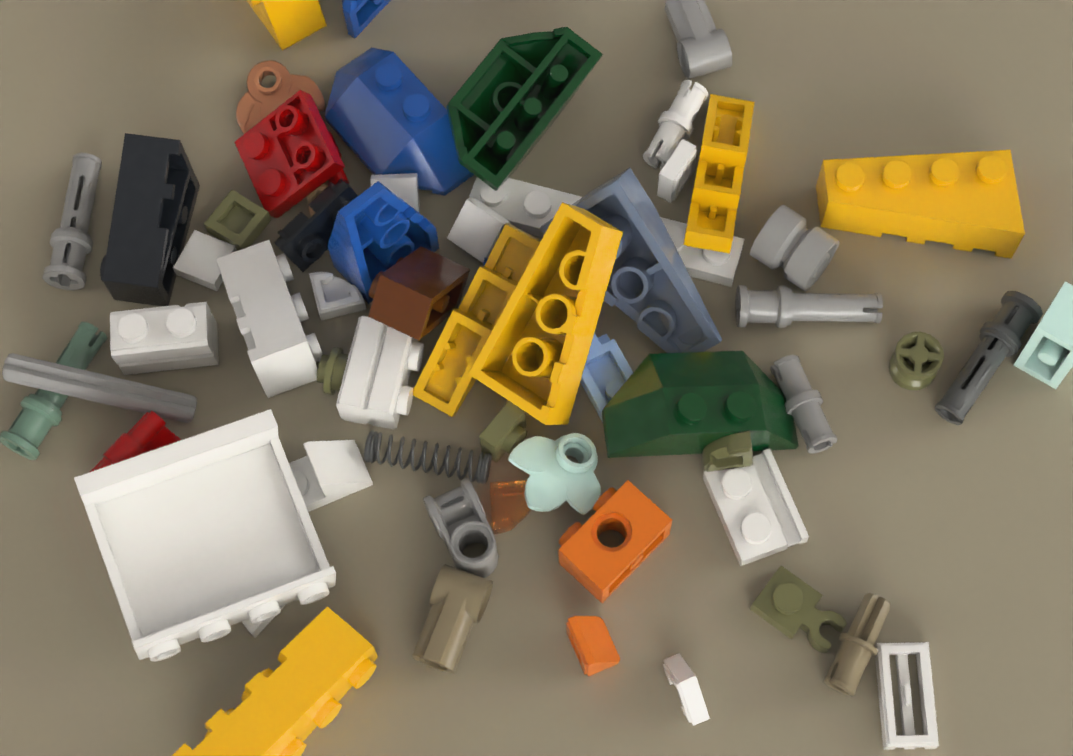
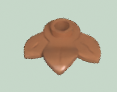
(261, 101)

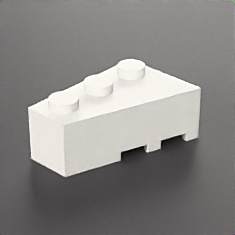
(270, 318)

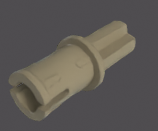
(857, 645)

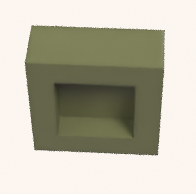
(237, 221)
(504, 431)

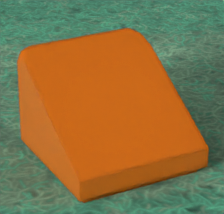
(591, 643)

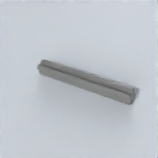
(99, 388)

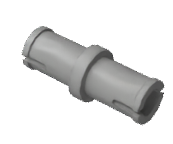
(803, 404)

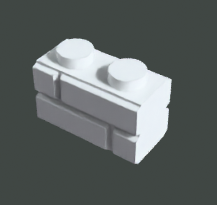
(164, 338)
(378, 375)

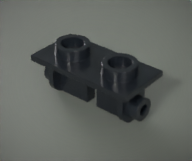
(307, 239)

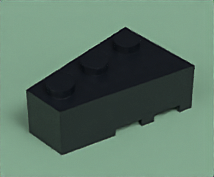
(149, 220)

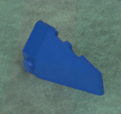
(374, 234)

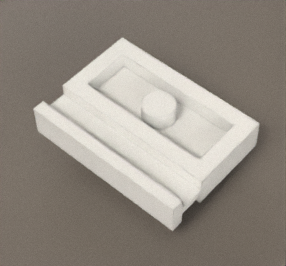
(756, 509)

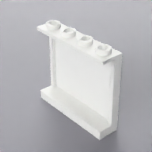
(205, 535)

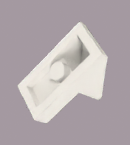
(329, 472)

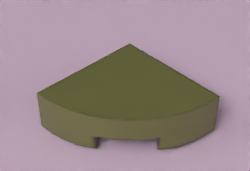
(728, 452)

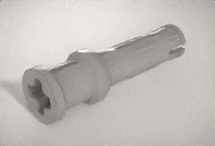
(72, 240)
(783, 307)

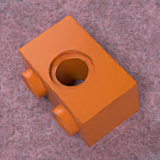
(603, 567)

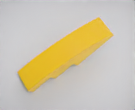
(719, 174)
(446, 374)

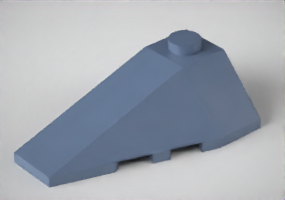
(648, 271)

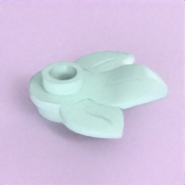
(554, 476)

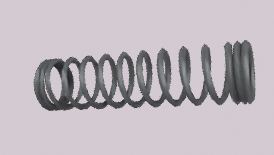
(373, 446)

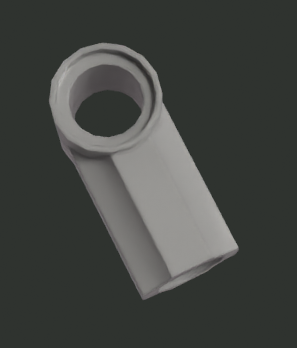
(699, 43)

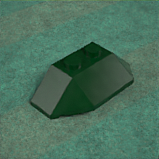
(516, 99)
(693, 399)

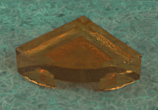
(507, 505)

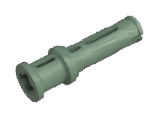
(42, 409)

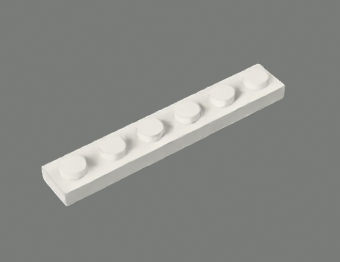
(533, 205)

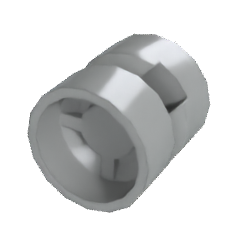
(789, 244)

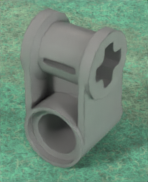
(460, 522)

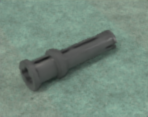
(998, 341)

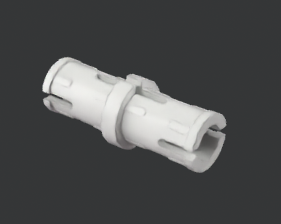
(675, 123)

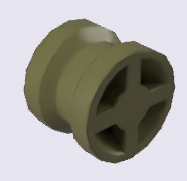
(924, 353)

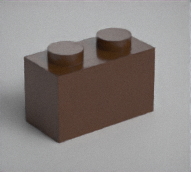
(417, 292)

